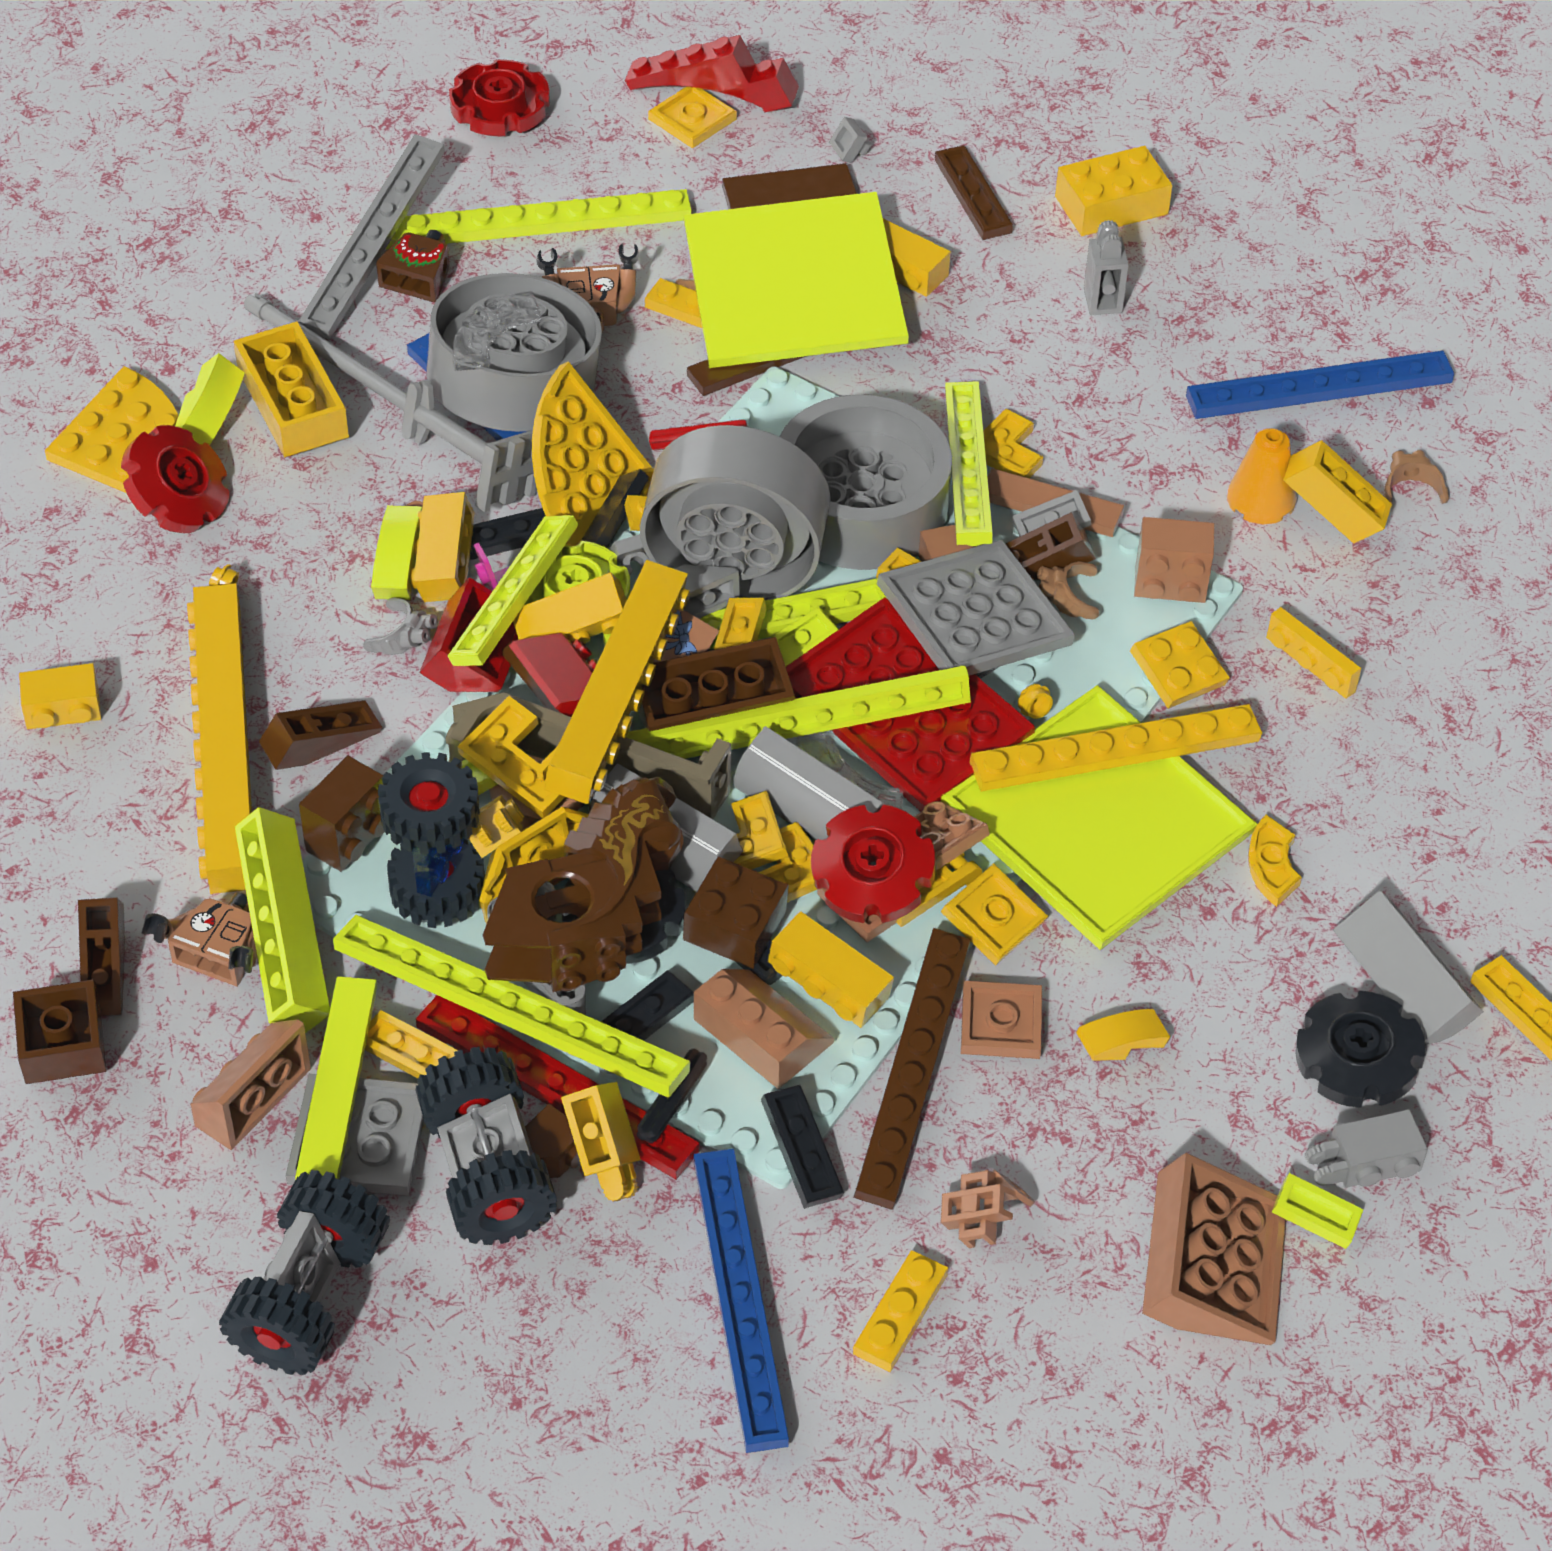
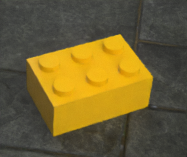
(1113, 187)

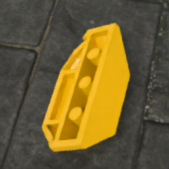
(537, 842)

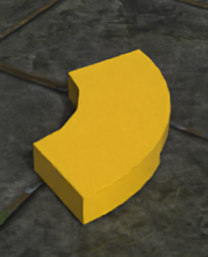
(1270, 860)

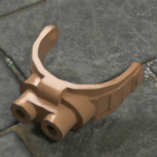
(1417, 468)
(1057, 591)

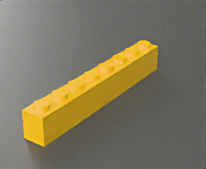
(617, 682)

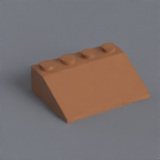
(1214, 1254)

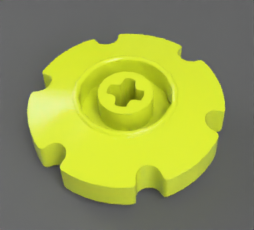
(578, 565)

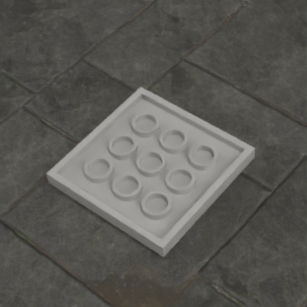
(975, 609)

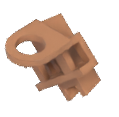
(994, 1191)

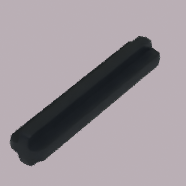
(663, 1107)

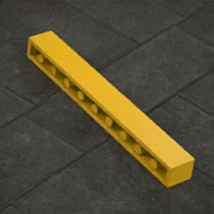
(222, 731)

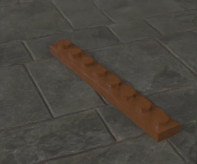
(912, 1069)

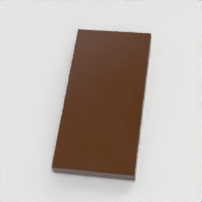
(788, 186)

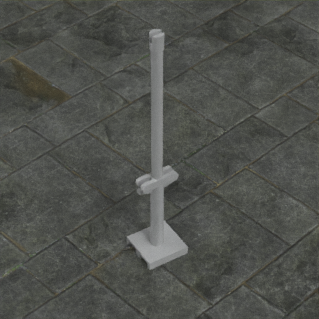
(505, 463)

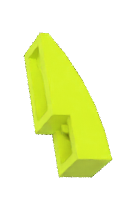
(211, 399)
(396, 553)

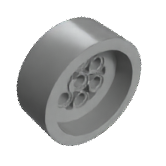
(520, 358)
(883, 475)
(738, 504)

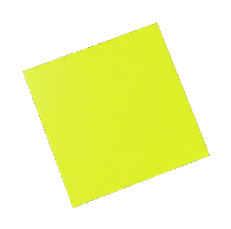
(794, 279)
(1106, 839)

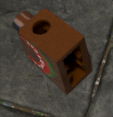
(415, 265)

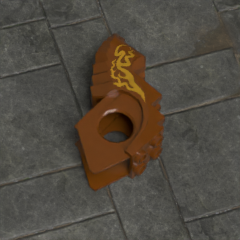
(614, 893)

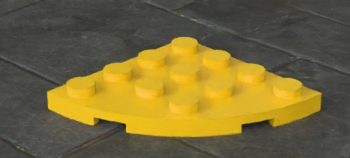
(107, 426)
(577, 450)

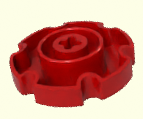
(499, 97)
(175, 479)
(884, 889)

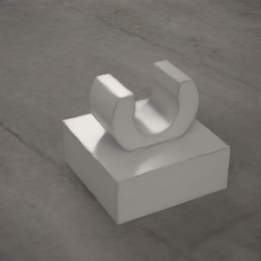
(849, 140)
(629, 550)

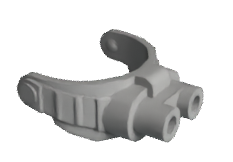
(408, 635)

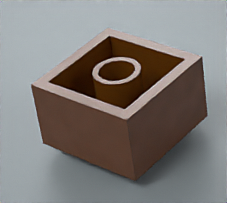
(342, 814)
(735, 912)
(59, 1032)

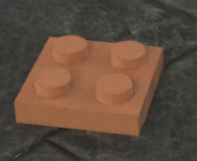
(1001, 1019)

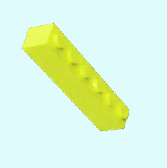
(282, 919)

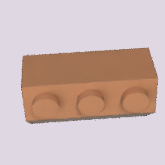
(758, 1024)
(252, 1083)

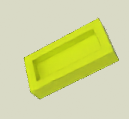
(1317, 1210)

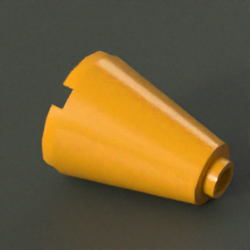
(1258, 482)

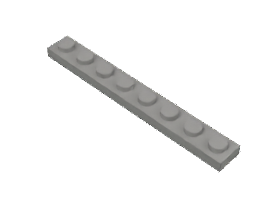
(372, 236)

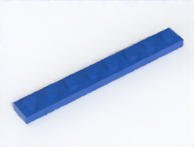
(1319, 384)
(740, 1302)

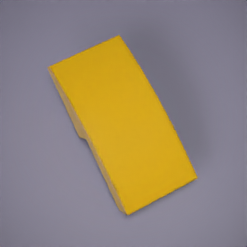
(1119, 1033)

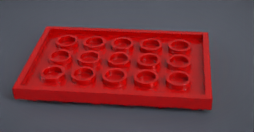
(913, 752)

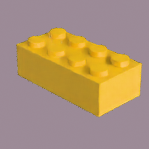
(291, 389)

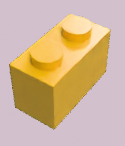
(59, 696)

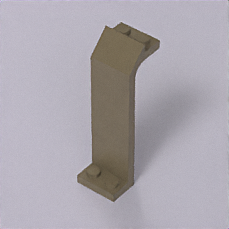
(697, 784)

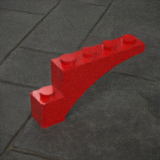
(720, 67)

